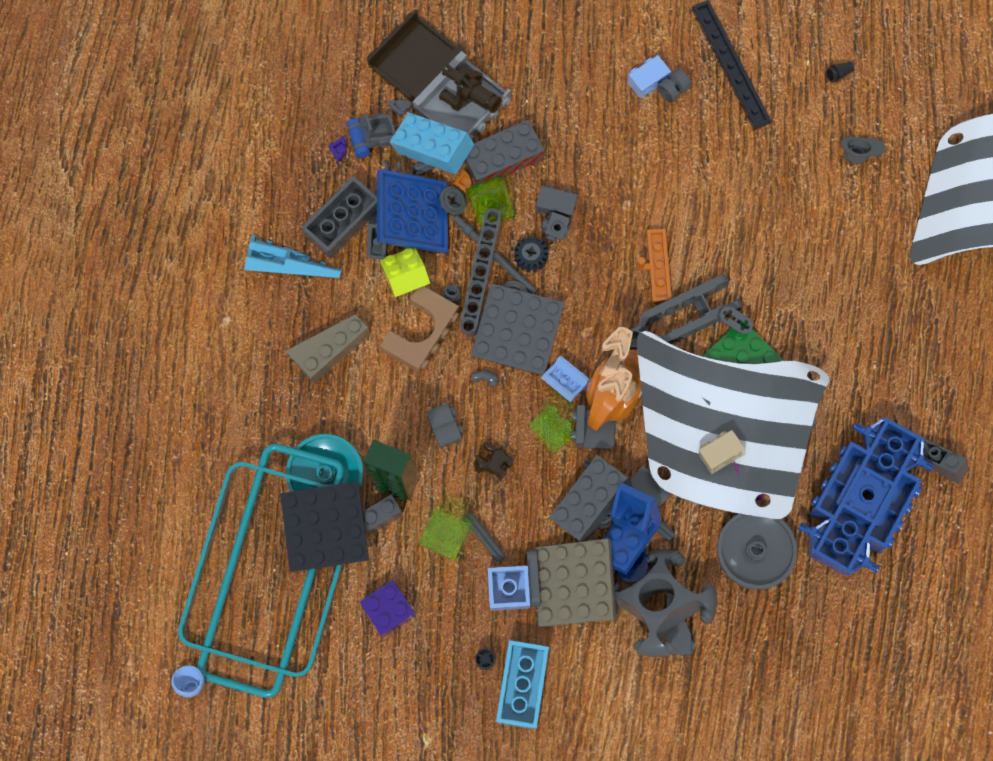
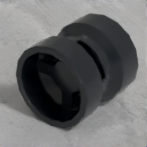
(485, 659)

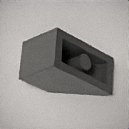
(374, 249)

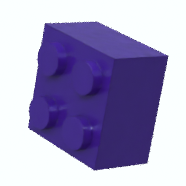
(387, 608)

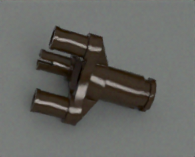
(468, 90)

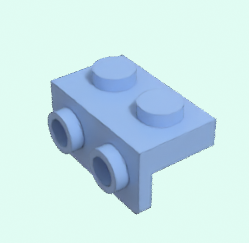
(565, 379)

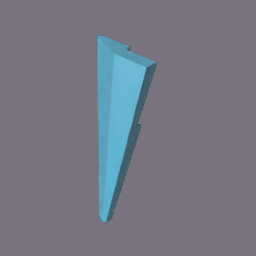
(269, 258)

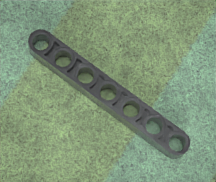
(481, 263)

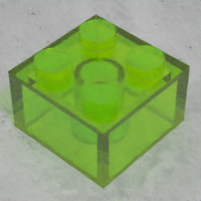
(446, 533)

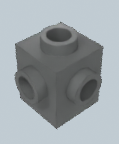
(561, 226)

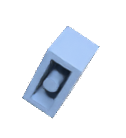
(648, 76)

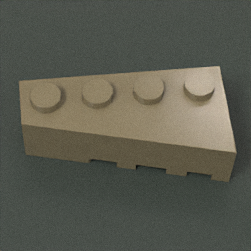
(327, 348)

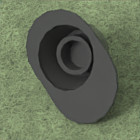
(861, 149)

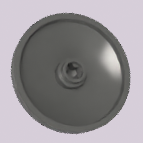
(756, 551)

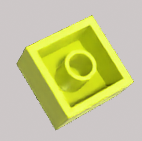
(404, 271)

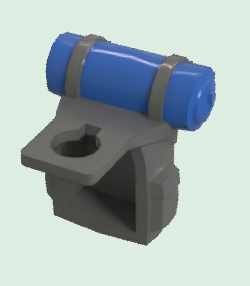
(370, 133)

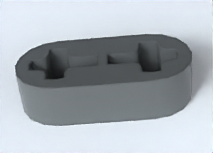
(733, 323)

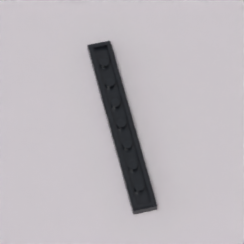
(731, 65)

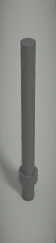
(470, 231)

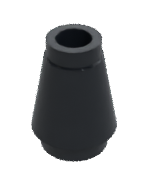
(839, 71)

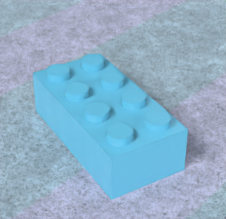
(432, 143)
(522, 685)

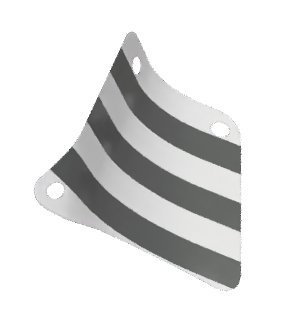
(958, 195)
(762, 403)

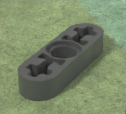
(533, 578)

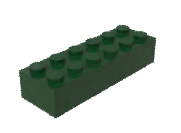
(391, 470)

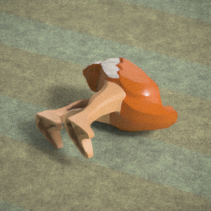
(615, 383)

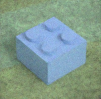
(508, 588)

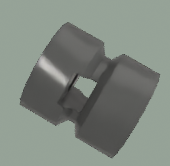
(675, 84)

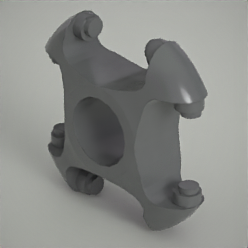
(663, 622)

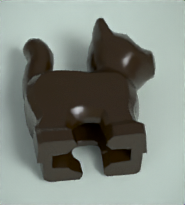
(495, 462)

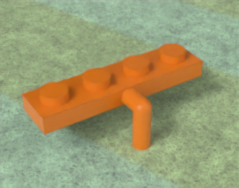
(657, 265)

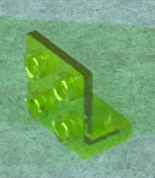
(552, 428)

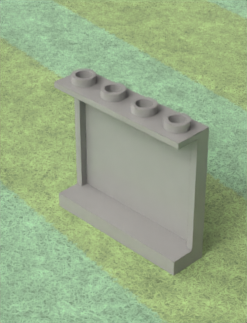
(470, 118)

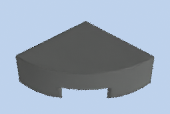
(400, 107)

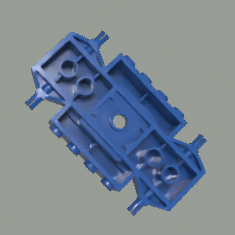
(857, 524)

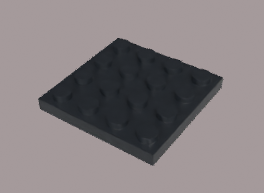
(324, 527)

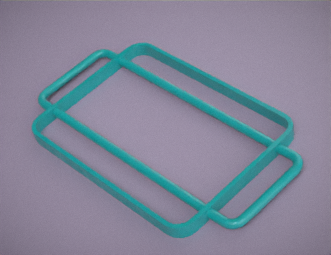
(206, 647)

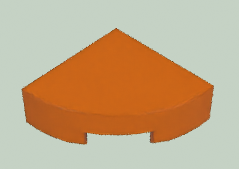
(463, 181)

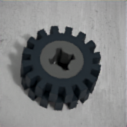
(534, 259)

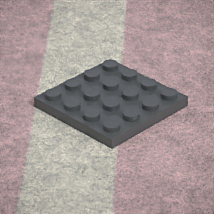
(517, 329)

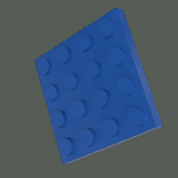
(411, 212)

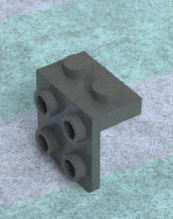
(588, 438)

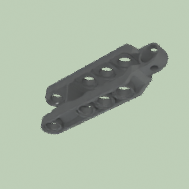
(696, 296)

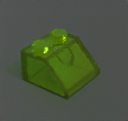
(490, 195)

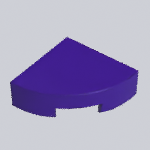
(338, 149)

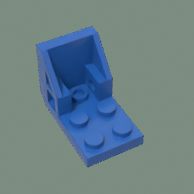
(635, 523)

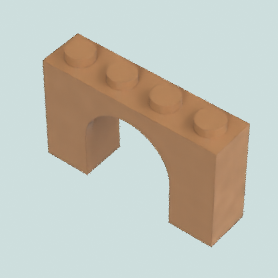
(417, 354)

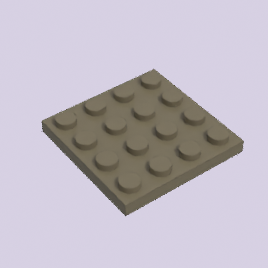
(576, 583)

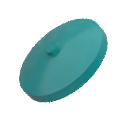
(328, 446)

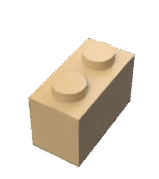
(721, 451)

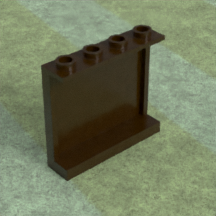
(412, 56)

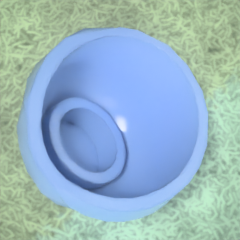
(187, 681)

